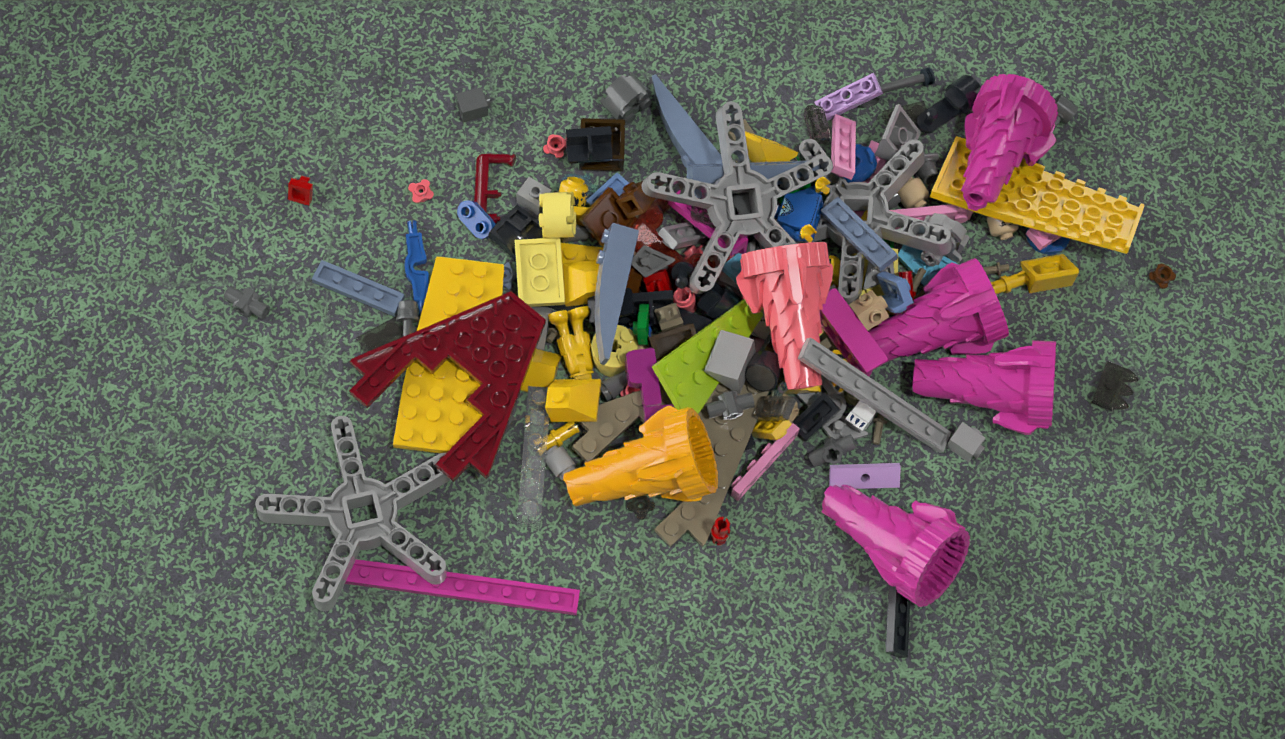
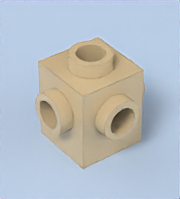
(870, 309)

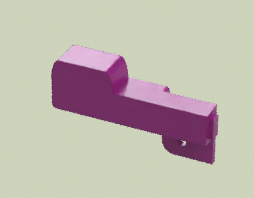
(642, 376)

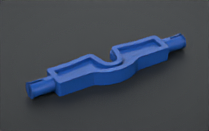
(415, 257)

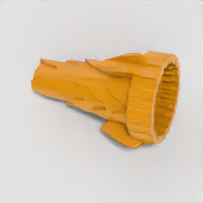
(669, 460)

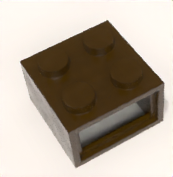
(617, 143)
(671, 339)

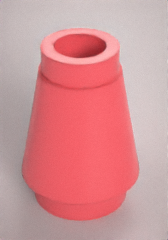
(685, 299)

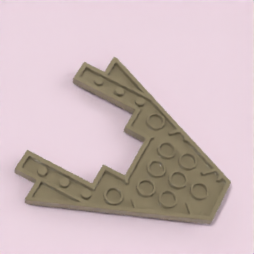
(727, 440)

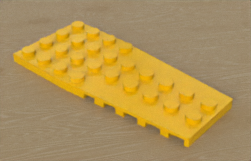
(1046, 203)
(435, 405)

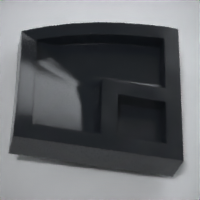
(515, 226)

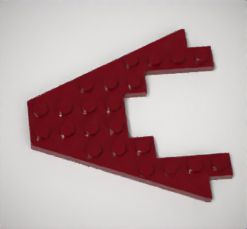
(489, 344)

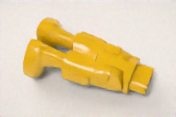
(576, 347)

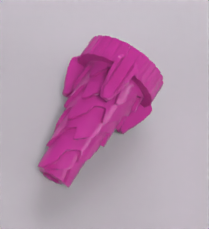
(1008, 122)
(954, 313)
(1011, 382)
(910, 550)

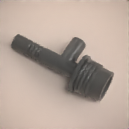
(928, 171)
(407, 315)

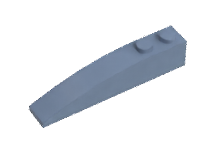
(682, 130)
(712, 172)
(611, 284)

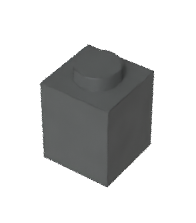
(472, 104)

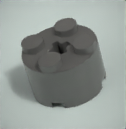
(626, 98)

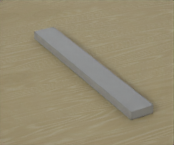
(874, 395)

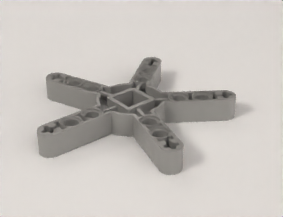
(875, 199)
(719, 201)
(363, 535)

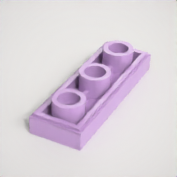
(859, 92)
(878, 475)

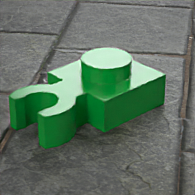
(641, 327)

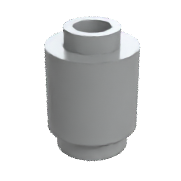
(559, 461)

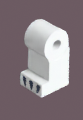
(861, 416)

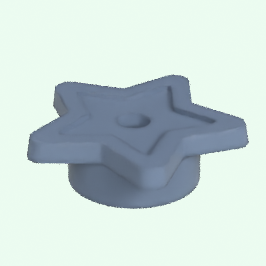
(511, 275)

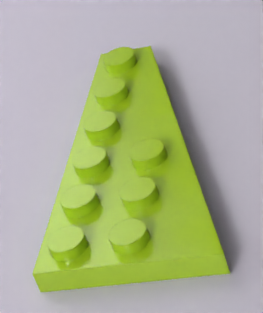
(683, 368)

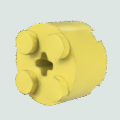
(558, 215)
(623, 343)

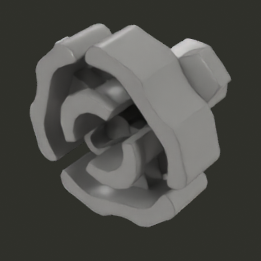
(956, 230)

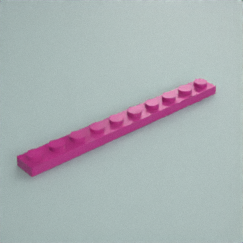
(466, 587)

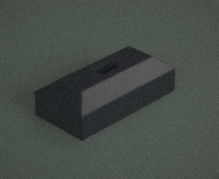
(808, 426)

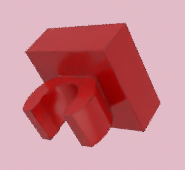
(300, 190)
(658, 281)

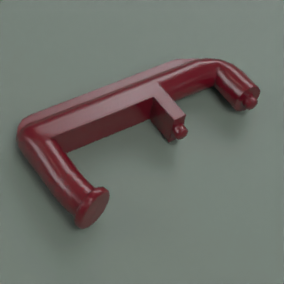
(482, 178)

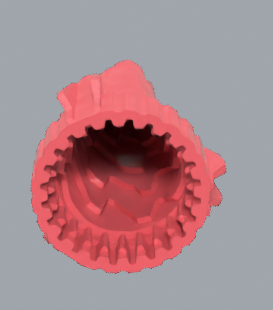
(790, 288)

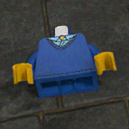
(802, 211)

